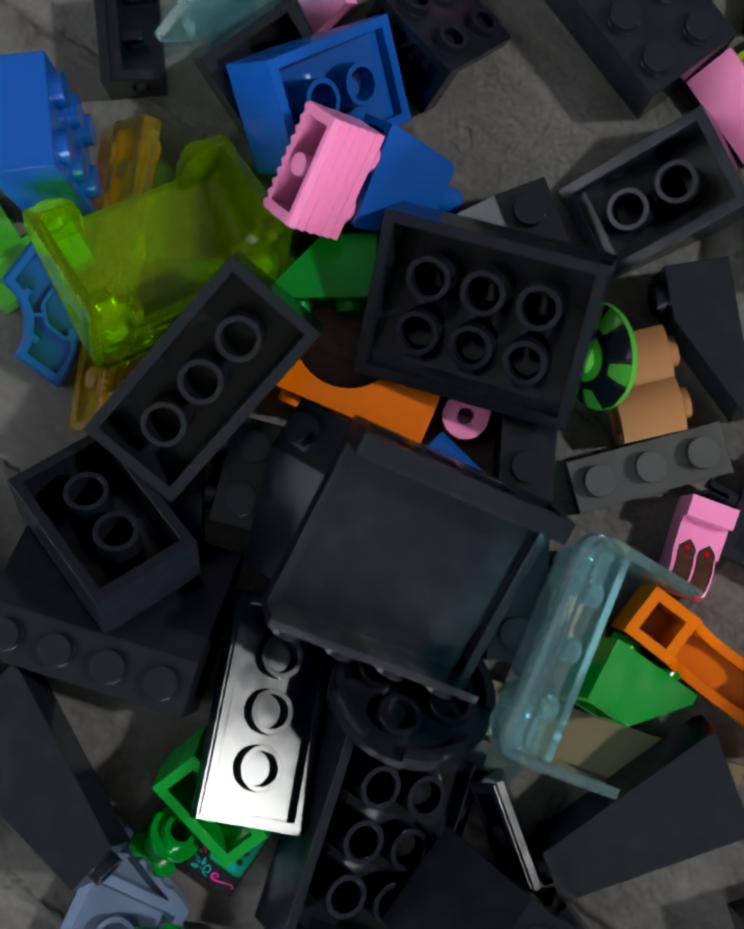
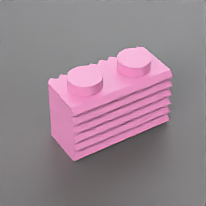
(323, 171)

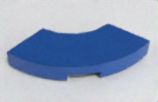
(48, 334)

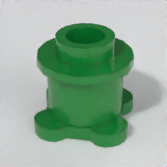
(159, 847)

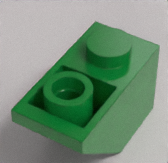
(333, 274)
(627, 686)

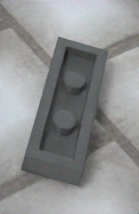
(648, 467)

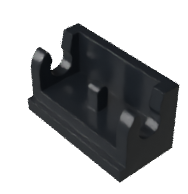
(128, 50)

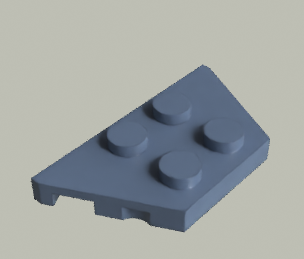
(128, 897)

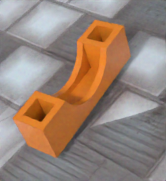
(382, 402)
(685, 645)

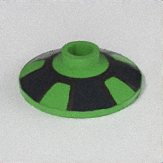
(610, 363)

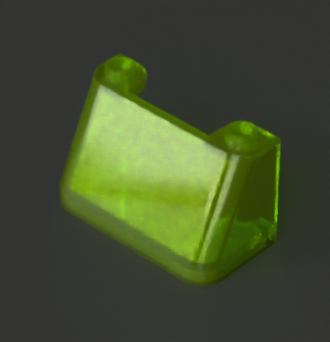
(147, 257)

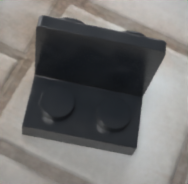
(438, 41)

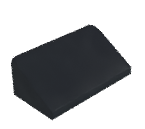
(505, 828)

